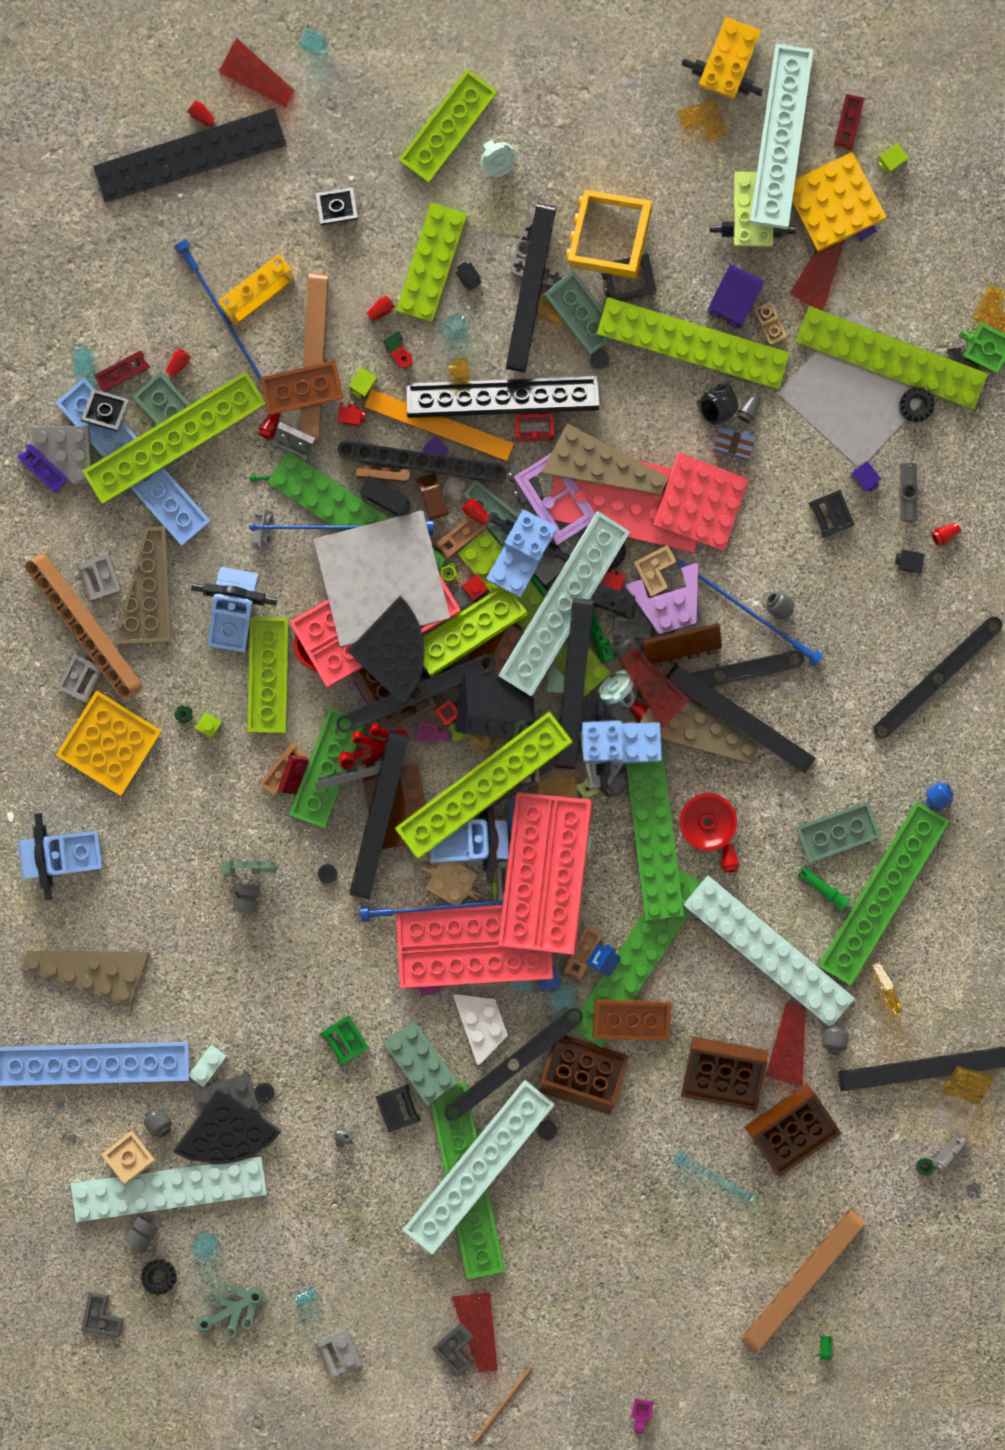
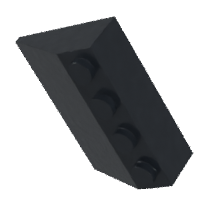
(493, 708)

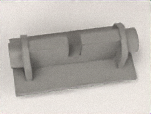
(262, 538)
(952, 1153)

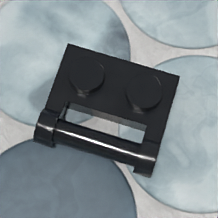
(837, 511)
(391, 1110)

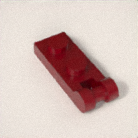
(849, 121)
(121, 371)

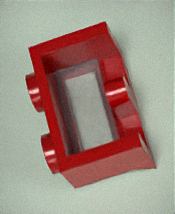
(534, 427)

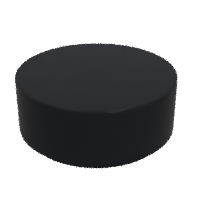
(599, 359)
(327, 873)
(264, 1092)
(547, 1130)

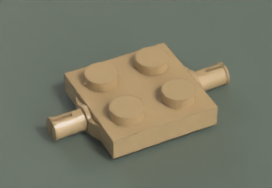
(451, 882)

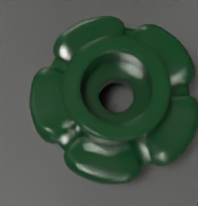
(183, 719)

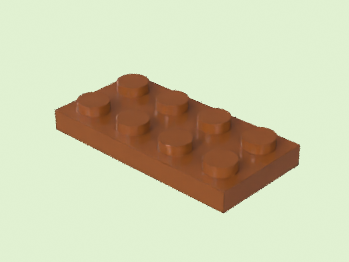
(302, 388)
(631, 1020)

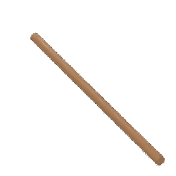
(503, 1404)

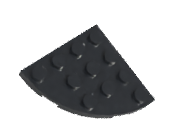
(393, 650)
(225, 1133)

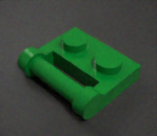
(350, 1037)

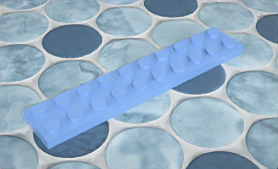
(157, 491)
(94, 1063)

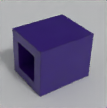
(866, 477)

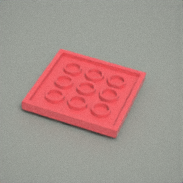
(700, 501)

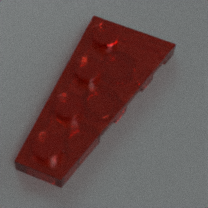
(254, 74)

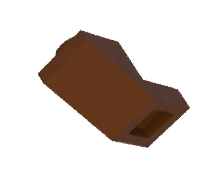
(432, 496)

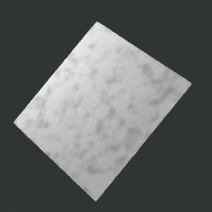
(848, 402)
(373, 567)

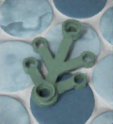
(229, 867)
(234, 1308)

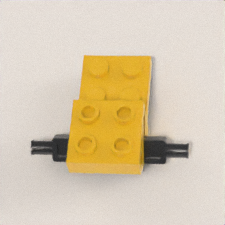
(728, 61)

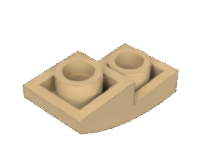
(770, 323)

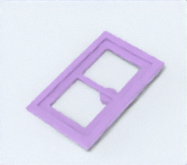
(540, 507)

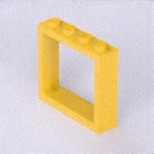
(605, 266)
(256, 290)

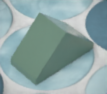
(555, 680)

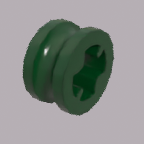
(920, 1170)

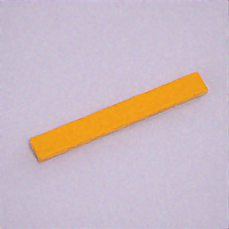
(441, 426)

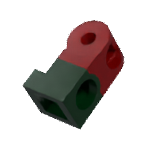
(396, 350)

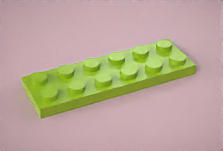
(447, 126)
(431, 262)
(470, 629)
(268, 675)

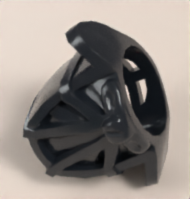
(719, 403)

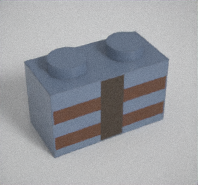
(734, 443)

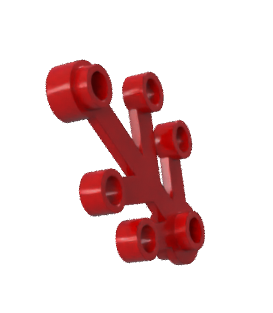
(346, 759)

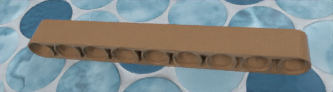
(314, 344)
(83, 626)
(802, 1280)

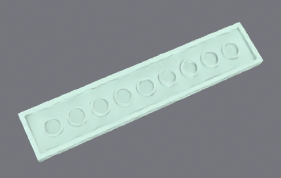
(781, 136)
(552, 620)
(768, 951)
(478, 1167)
(168, 1189)

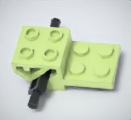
(740, 229)

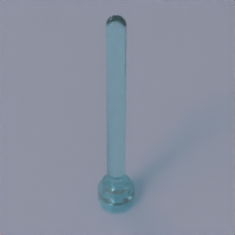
(683, 1159)

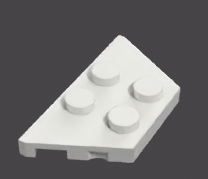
(481, 1023)

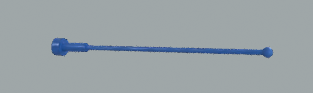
(182, 247)
(430, 525)
(814, 657)
(366, 913)

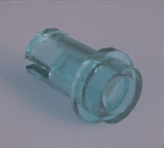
(305, 1296)

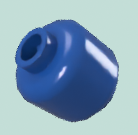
(939, 796)

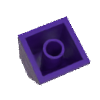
(735, 296)

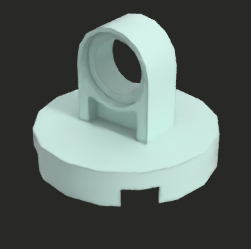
(497, 159)
(616, 688)

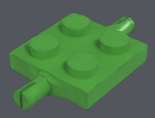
(985, 347)

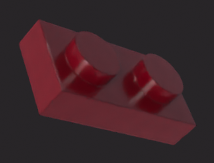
(293, 774)

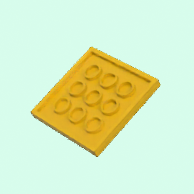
(836, 202)
(109, 743)

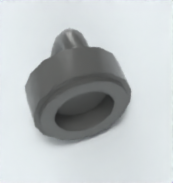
(339, 1137)

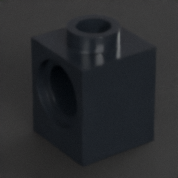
(909, 561)

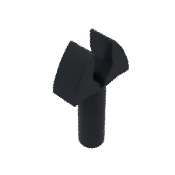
(956, 351)

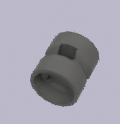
(246, 898)
(141, 1233)

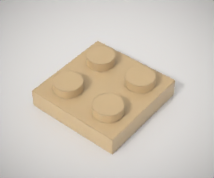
(128, 1157)

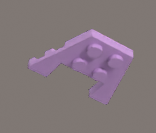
(671, 609)

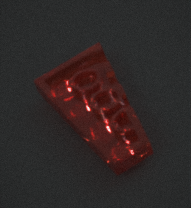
(817, 277)
(657, 691)
(788, 1048)
(476, 1316)

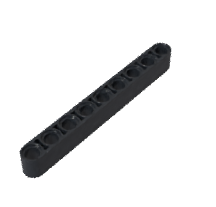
(531, 287)
(415, 455)
(575, 679)
(740, 718)
(379, 815)
(920, 1069)

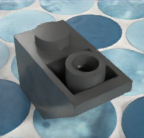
(519, 493)

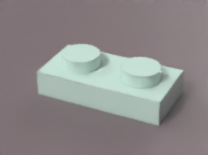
(207, 1065)

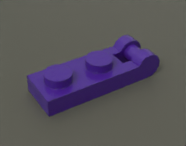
(43, 469)

